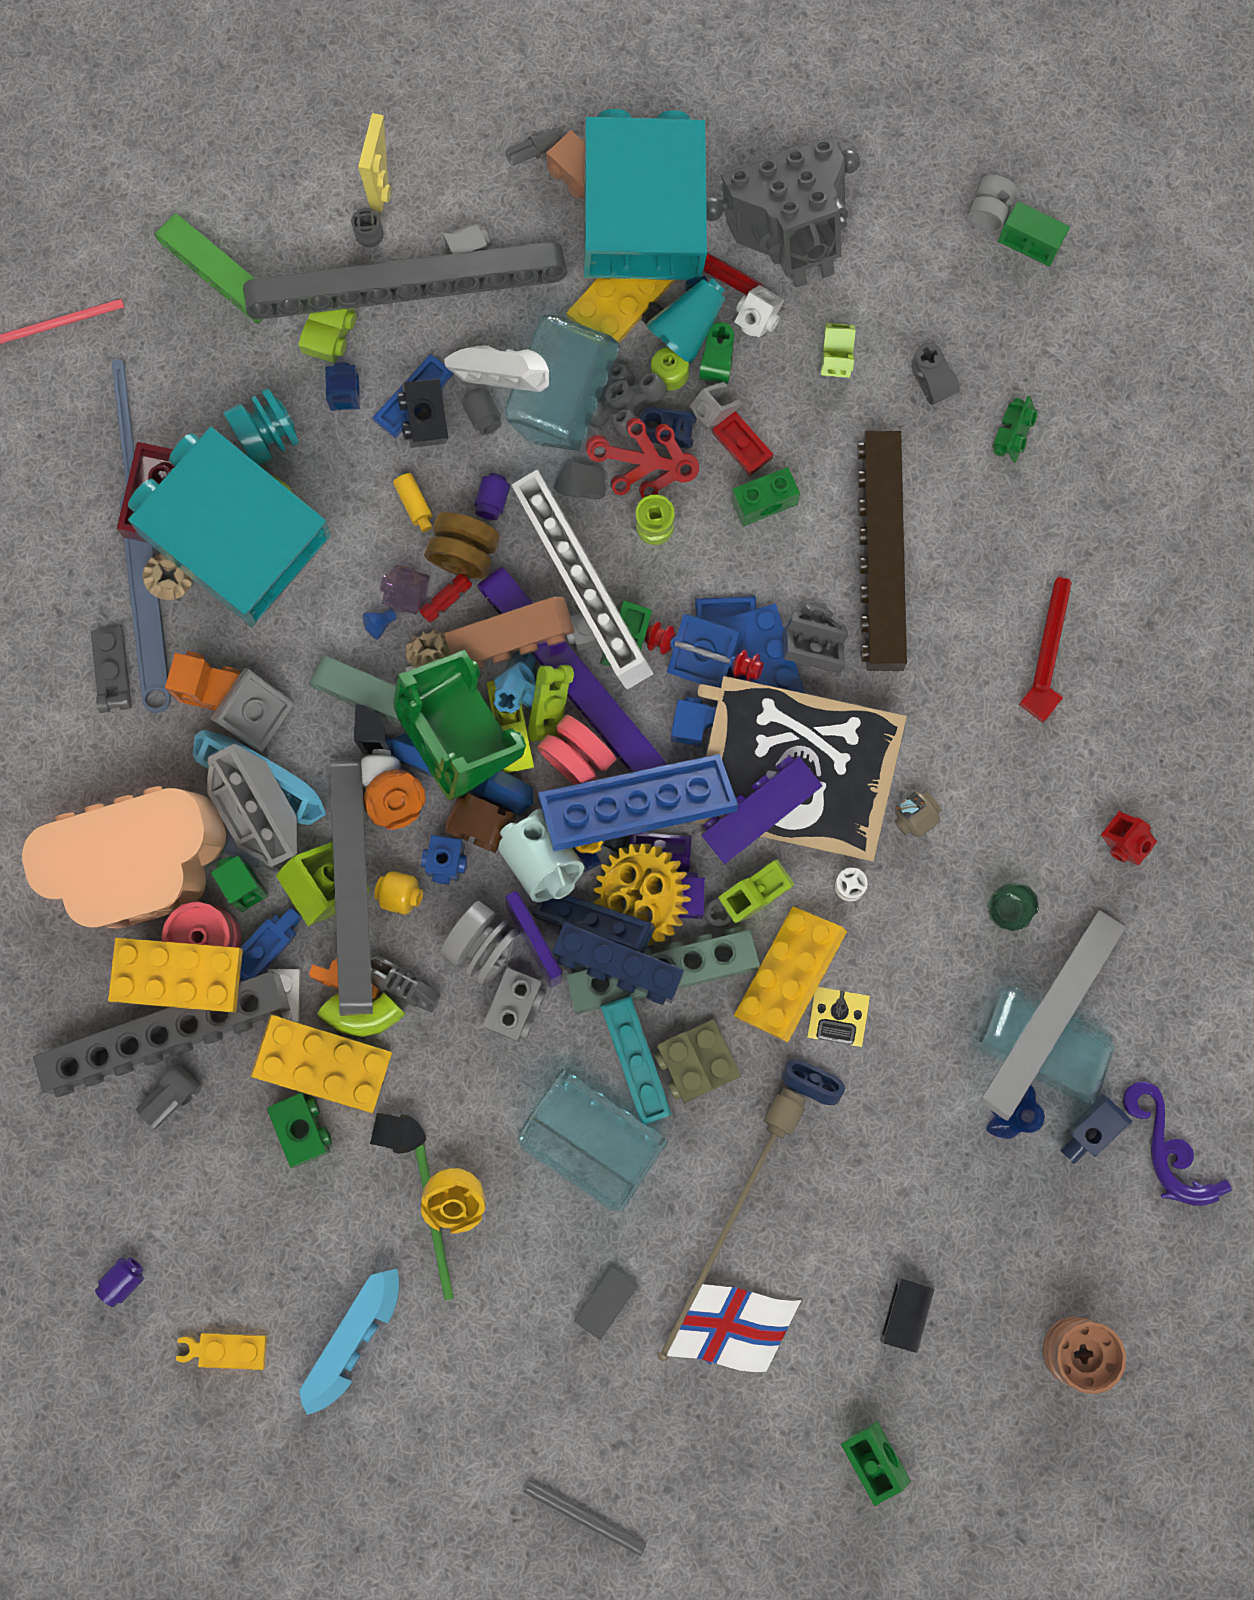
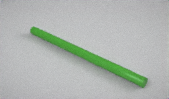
(436, 1235)

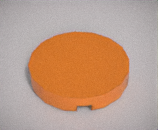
(394, 799)

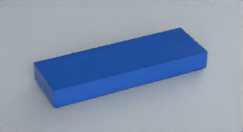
(390, 416)

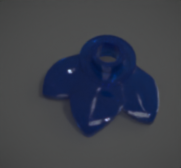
(1014, 1125)

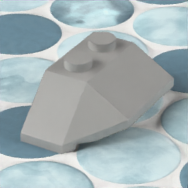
(252, 805)

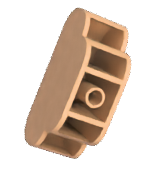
(127, 857)

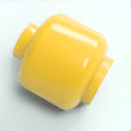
(398, 892)

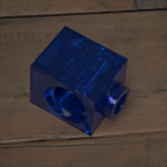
(342, 387)

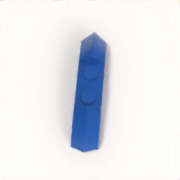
(499, 789)

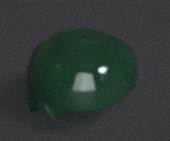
(1012, 896)

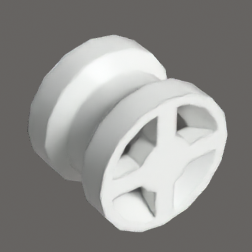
(854, 879)

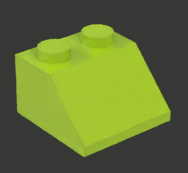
(310, 883)

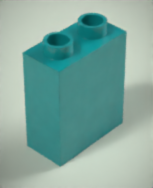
(644, 196)
(228, 524)

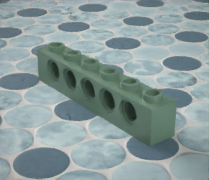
(743, 960)

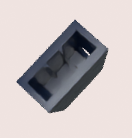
(1108, 1121)

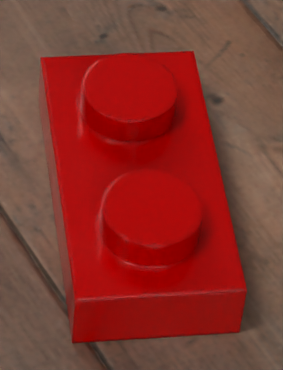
(742, 443)

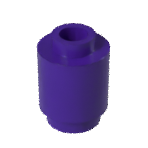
(491, 496)
(119, 1281)

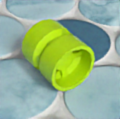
(655, 519)

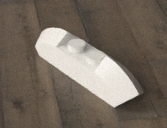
(500, 368)

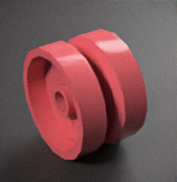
(576, 752)
(194, 918)

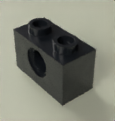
(426, 395)

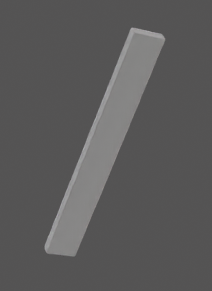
(1052, 1015)

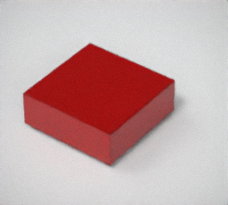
(1040, 702)

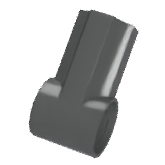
(173, 1092)

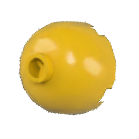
(453, 1200)

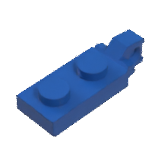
(268, 943)

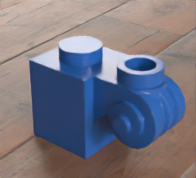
(691, 721)

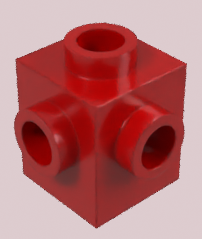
(1128, 838)

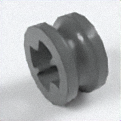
(719, 923)

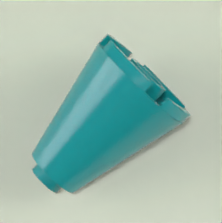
(689, 319)

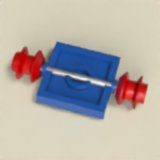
(703, 651)

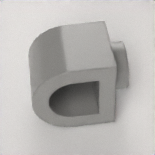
(583, 634)

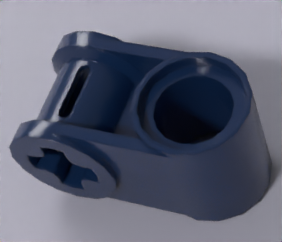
(675, 420)

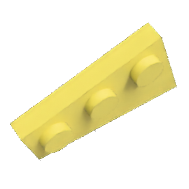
(374, 164)

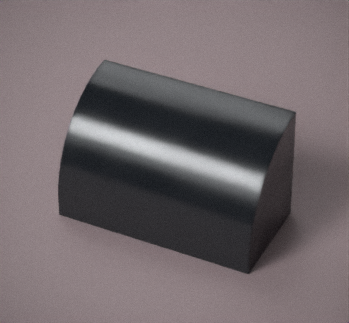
(370, 731)
(907, 1315)

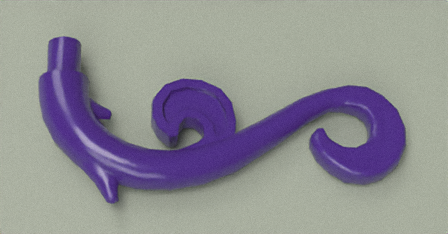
(1196, 1195)

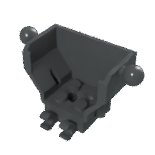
(790, 206)

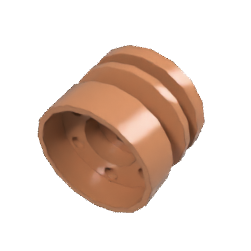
(1097, 1368)

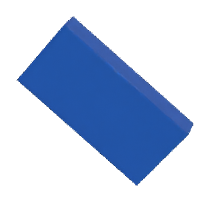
(721, 608)

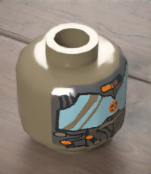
(917, 814)

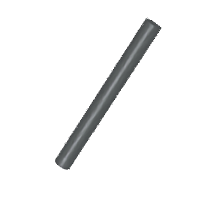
(585, 1518)

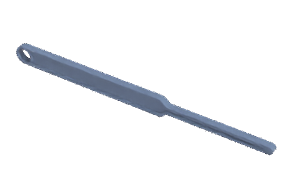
(145, 606)

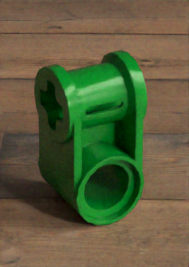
(717, 357)

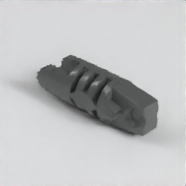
(403, 984)

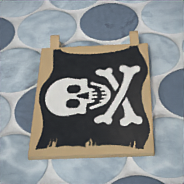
(841, 743)

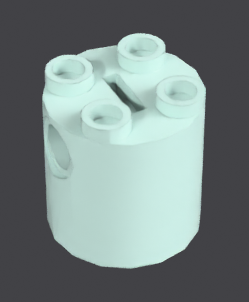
(534, 863)

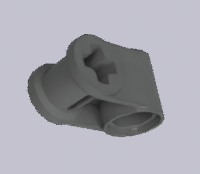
(935, 378)

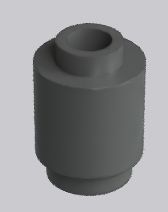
(482, 411)

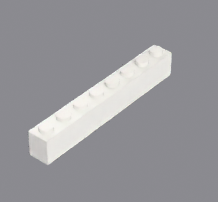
(582, 580)

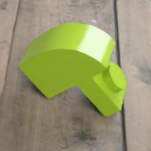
(838, 350)
(756, 892)

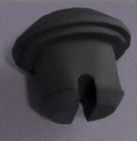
(654, 309)

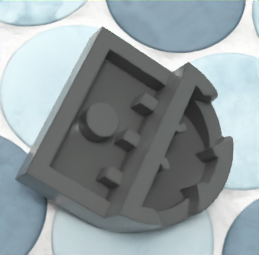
(815, 639)

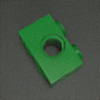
(765, 496)
(239, 883)
(284, 1119)
(876, 1463)

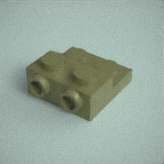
(696, 1062)

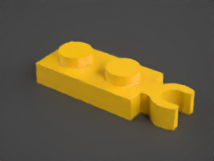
(226, 1351)

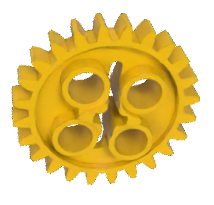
(664, 904)

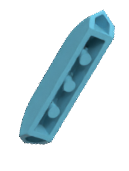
(299, 794)
(327, 1378)

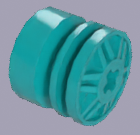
(262, 427)

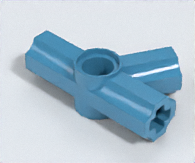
(516, 683)

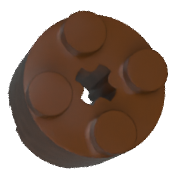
(479, 820)

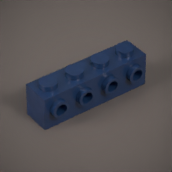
(617, 962)

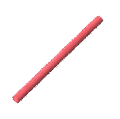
(60, 321)

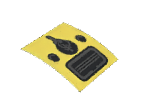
(838, 1016)

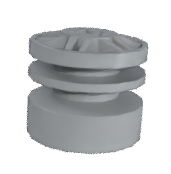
(485, 946)

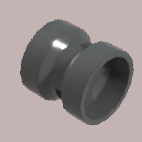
(369, 234)

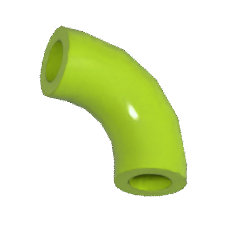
(384, 1015)

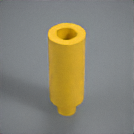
(413, 501)

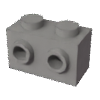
(514, 1005)

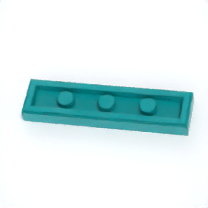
(635, 1059)

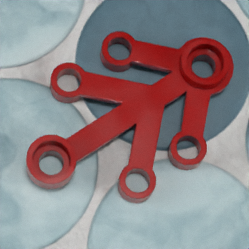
(647, 460)

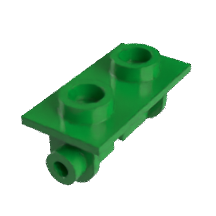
(1020, 417)

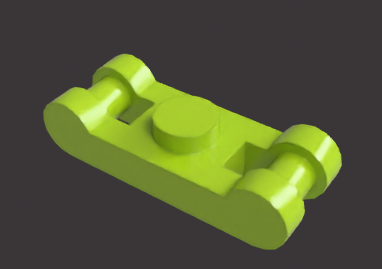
(549, 700)

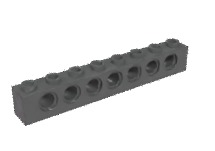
(54, 1064)

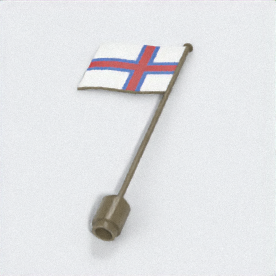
(730, 1322)

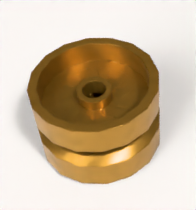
(462, 545)

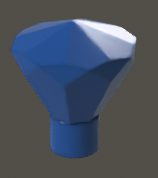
(377, 622)

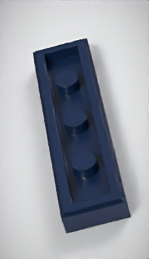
(597, 920)

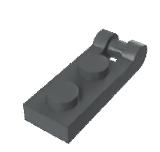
(110, 669)

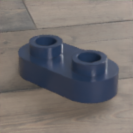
(813, 1082)

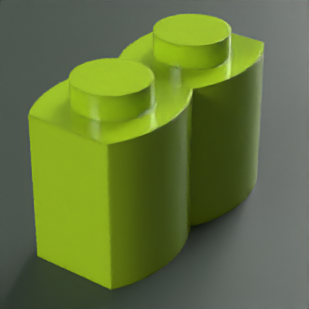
(326, 332)

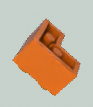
(197, 683)

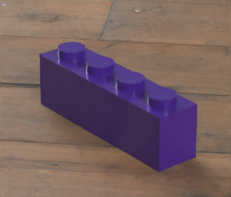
(761, 809)

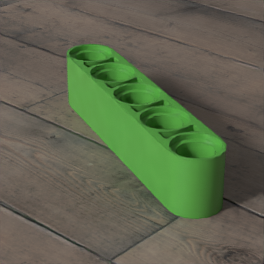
(205, 260)

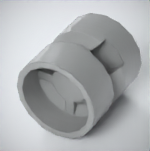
(992, 203)

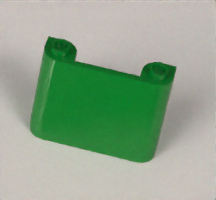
(454, 724)

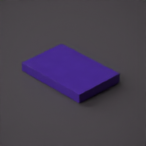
(533, 939)

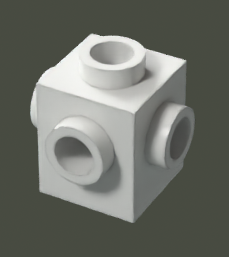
(758, 311)

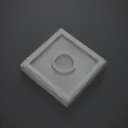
(252, 710)

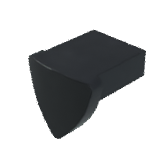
(398, 1133)

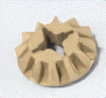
(165, 589)
(418, 656)

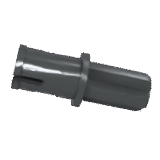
(533, 147)

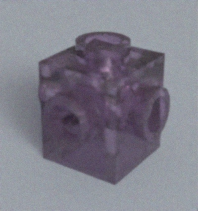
(405, 589)

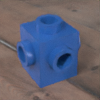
(440, 849)

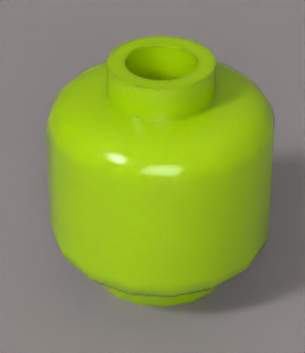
(670, 368)

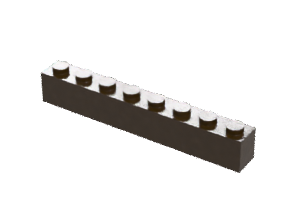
(883, 551)

